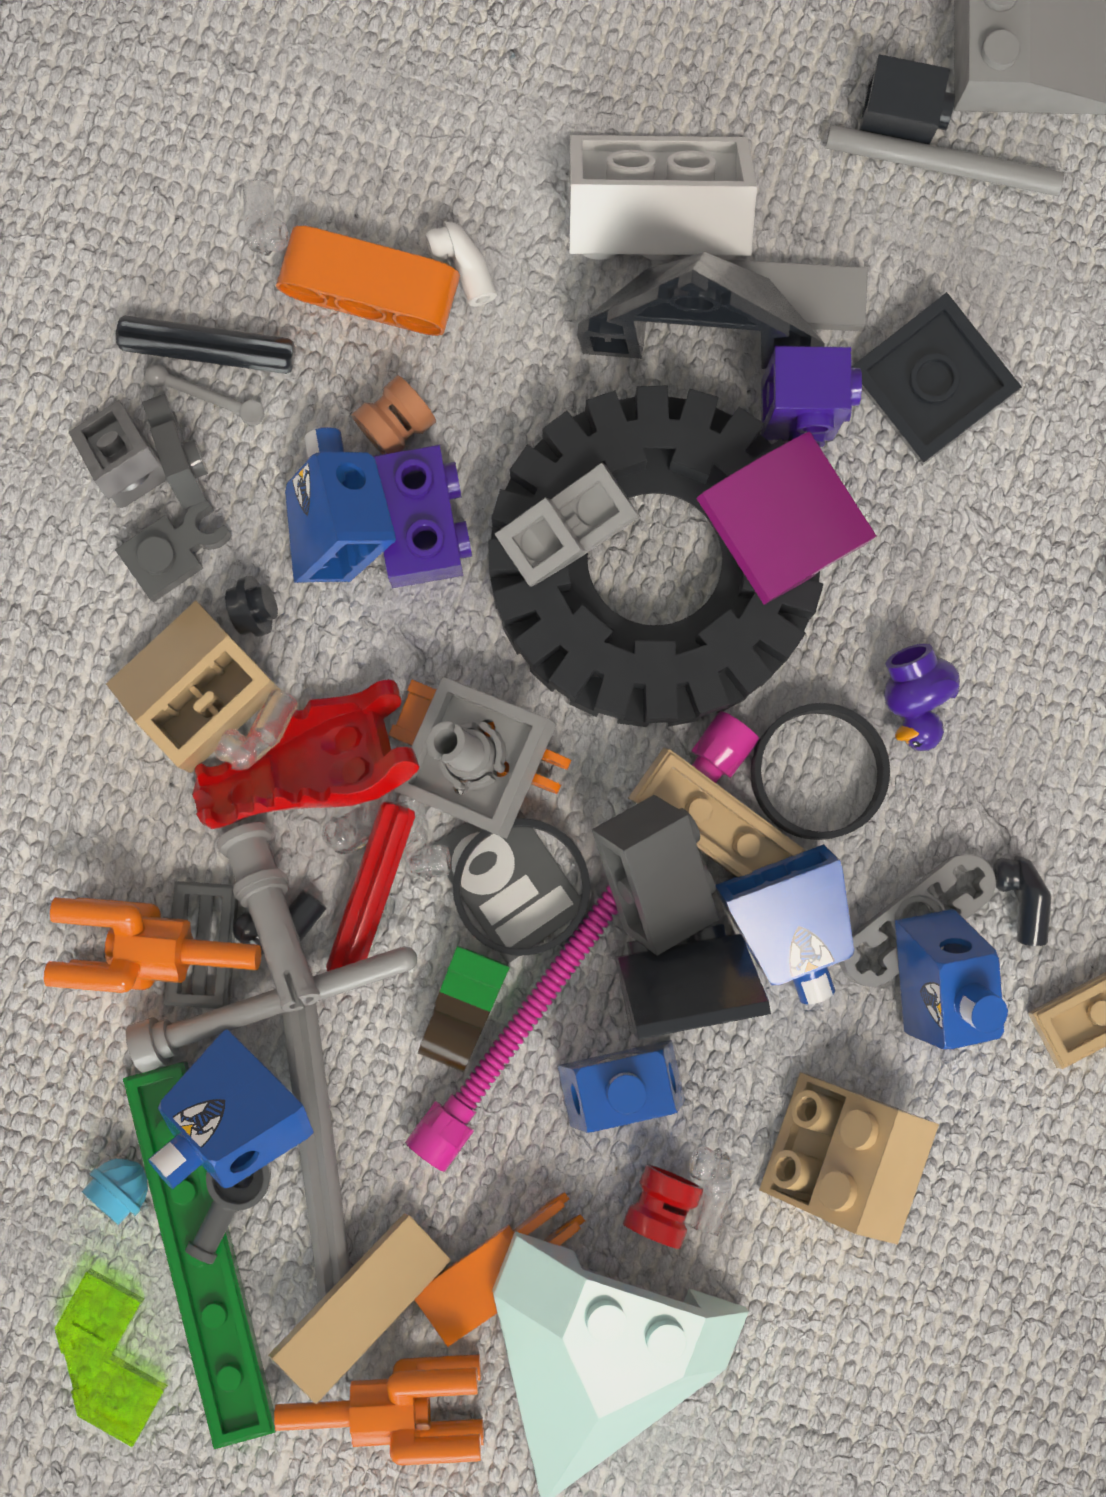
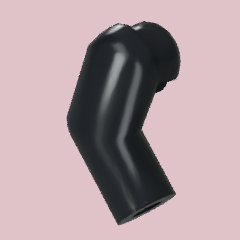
(1032, 896)
(304, 912)

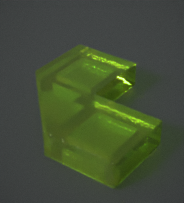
(105, 1387)

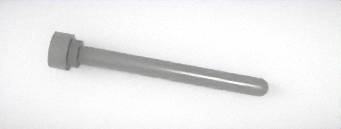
(155, 1041)

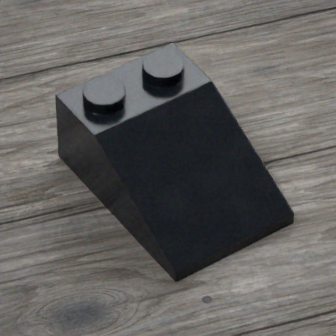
(690, 984)

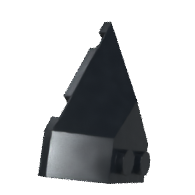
(694, 293)

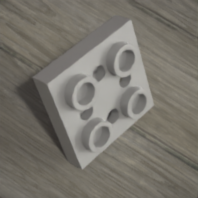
(454, 749)

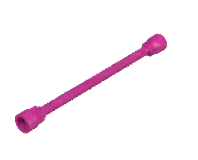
(445, 1127)

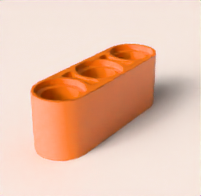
(368, 280)

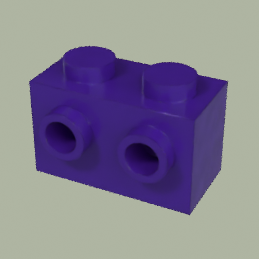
(808, 392)
(420, 509)

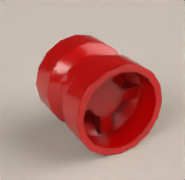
(663, 1206)

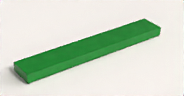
(207, 1294)

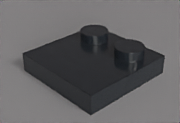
(935, 379)

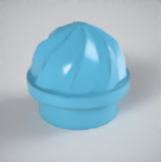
(118, 1188)

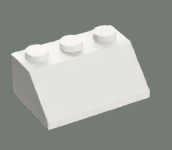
(661, 196)

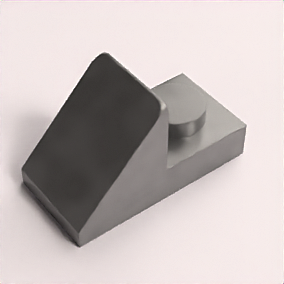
(118, 455)

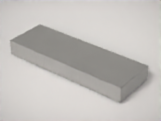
(822, 294)

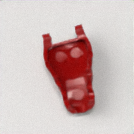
(327, 758)

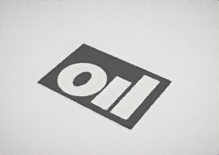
(512, 886)

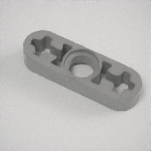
(942, 879)

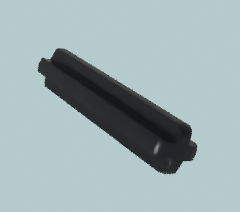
(205, 344)

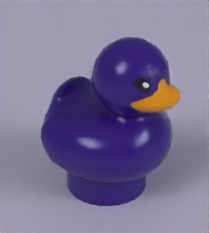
(915, 688)

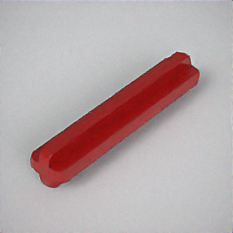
(372, 885)

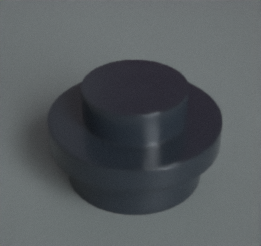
(251, 607)

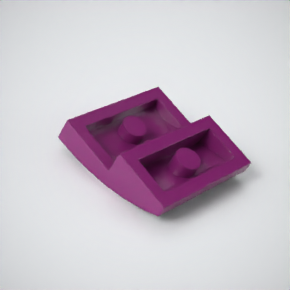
(786, 517)

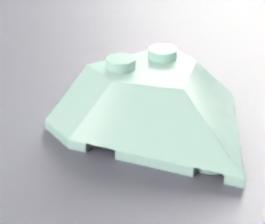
(599, 1355)

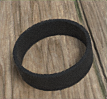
(869, 733)
(536, 824)

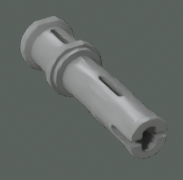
(262, 890)

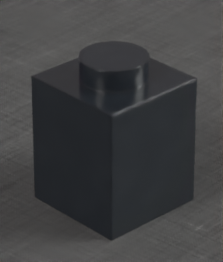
(907, 100)

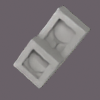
(567, 525)

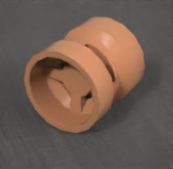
(382, 425)

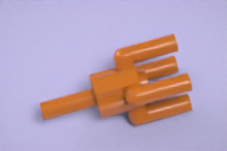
(138, 947)
(399, 1412)

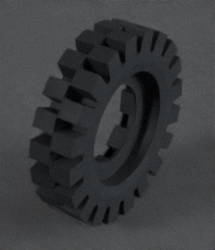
(583, 645)

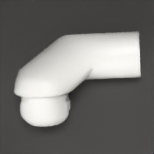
(470, 263)

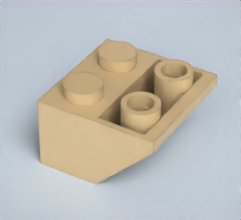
(191, 687)
(849, 1159)

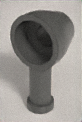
(222, 1210)

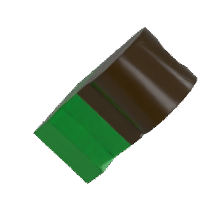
(462, 1008)

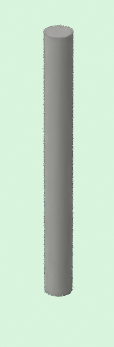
(944, 160)

